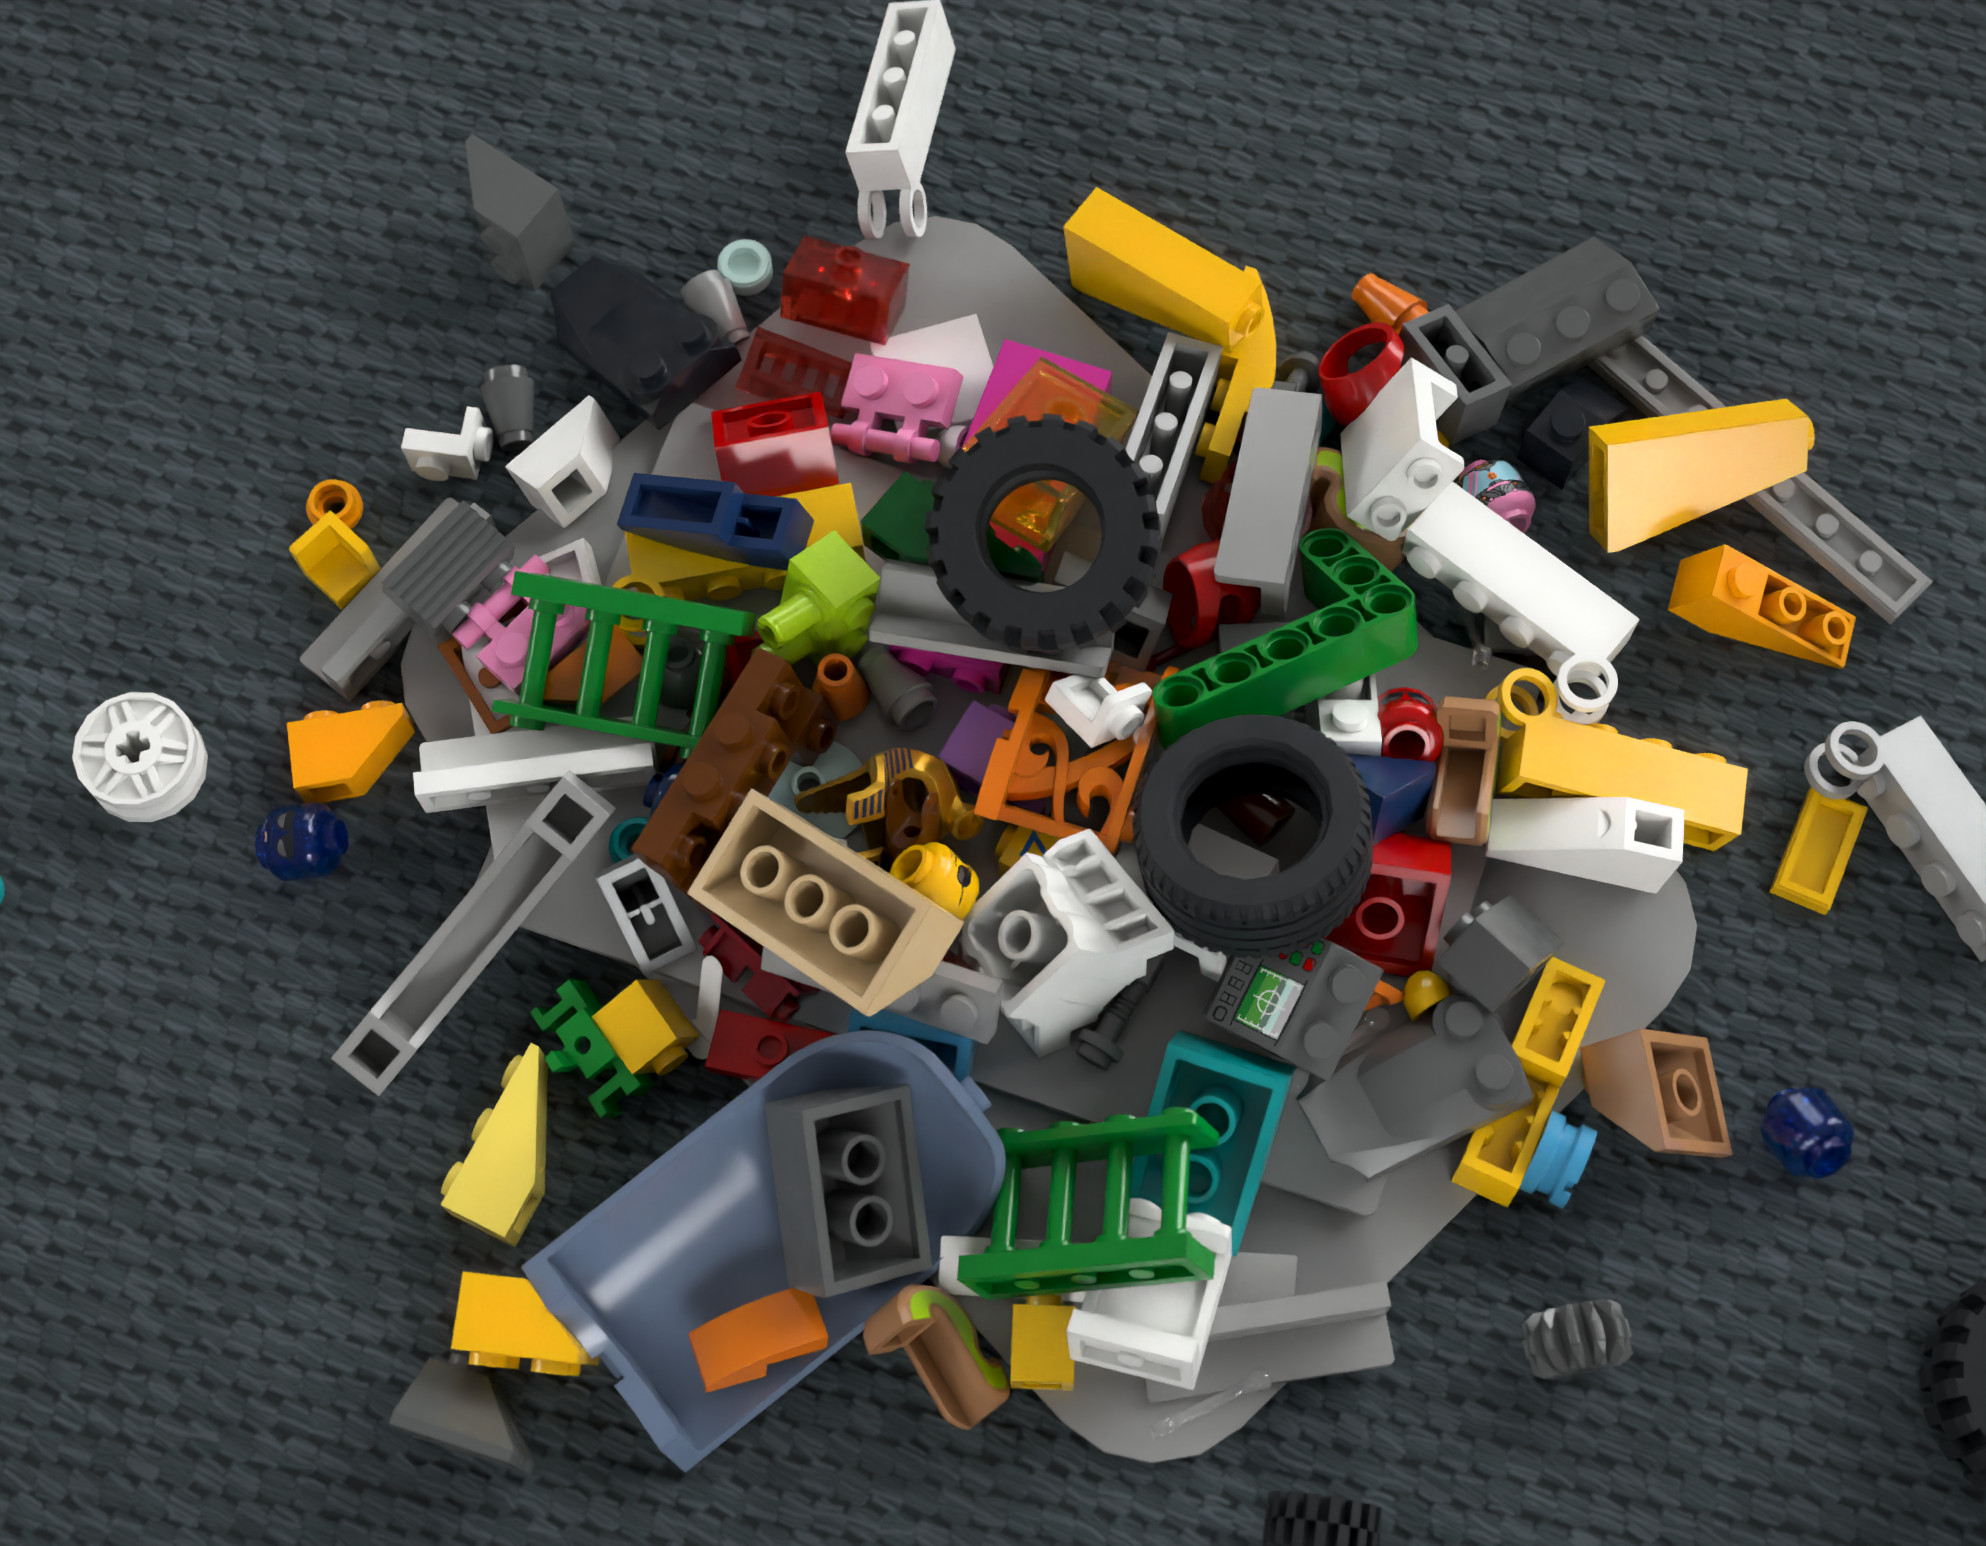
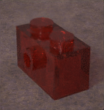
(844, 290)

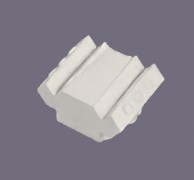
(1062, 938)

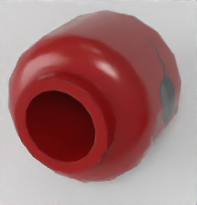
(1409, 725)

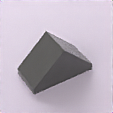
(645, 913)

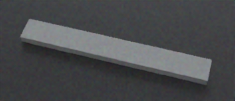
(1794, 506)

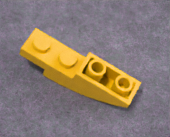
(1240, 371)

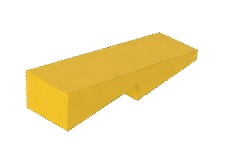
(1546, 1048)

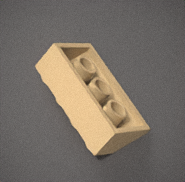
(823, 906)

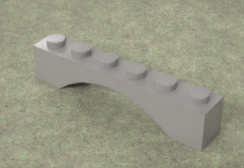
(473, 933)

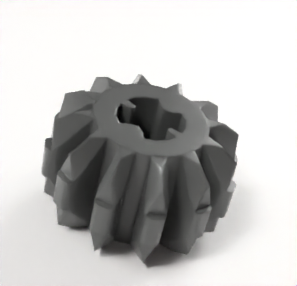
(1577, 1339)

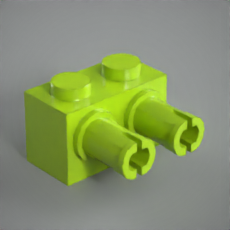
(822, 604)

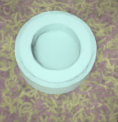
(746, 266)

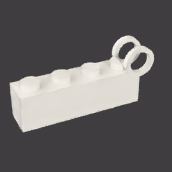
(900, 114)
(1525, 592)

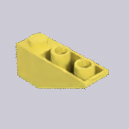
(506, 1166)

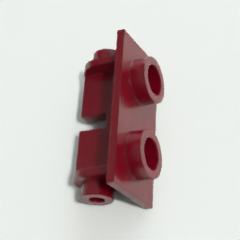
(739, 952)

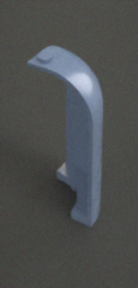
(706, 1238)

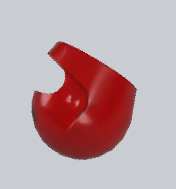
(1351, 394)
(1197, 593)

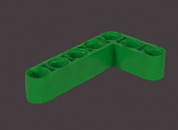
(1360, 629)

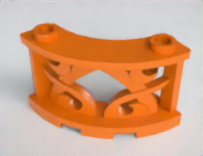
(1022, 776)

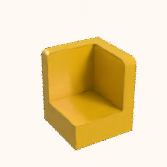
(335, 559)

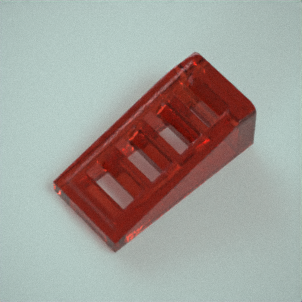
(804, 357)

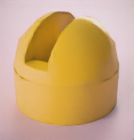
(1423, 993)

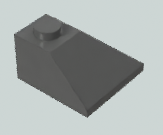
(463, 1412)

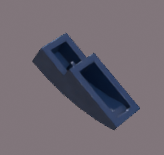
(716, 519)

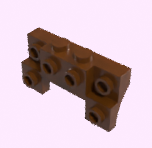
(745, 747)

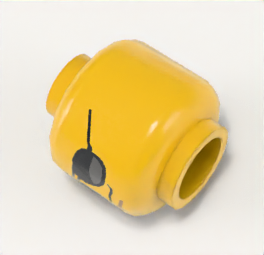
(938, 876)

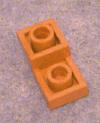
(757, 1334)

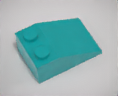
(1242, 1101)

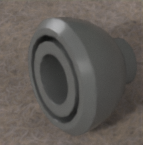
(682, 670)

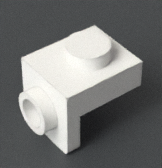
(445, 454)
(1097, 708)

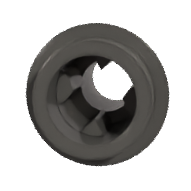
(510, 404)

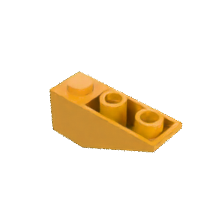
(1757, 606)

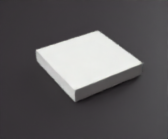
(951, 345)

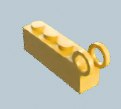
(693, 576)
(1592, 760)

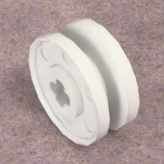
(140, 757)

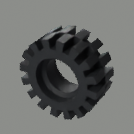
(1320, 1521)

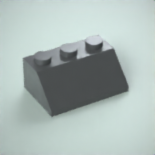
(1561, 316)
(848, 1187)

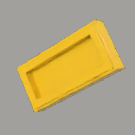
(1818, 851)

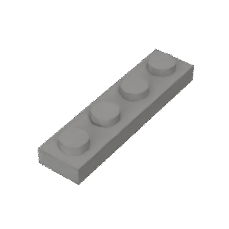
(948, 1000)

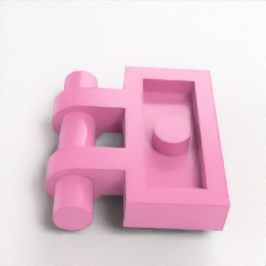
(899, 392)
(508, 646)

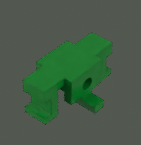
(572, 1023)

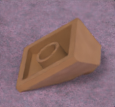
(1659, 1091)

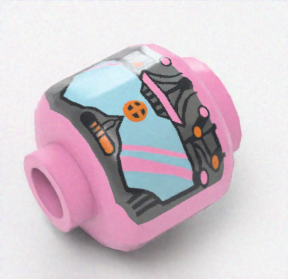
(1500, 489)

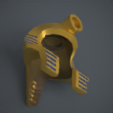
(864, 791)

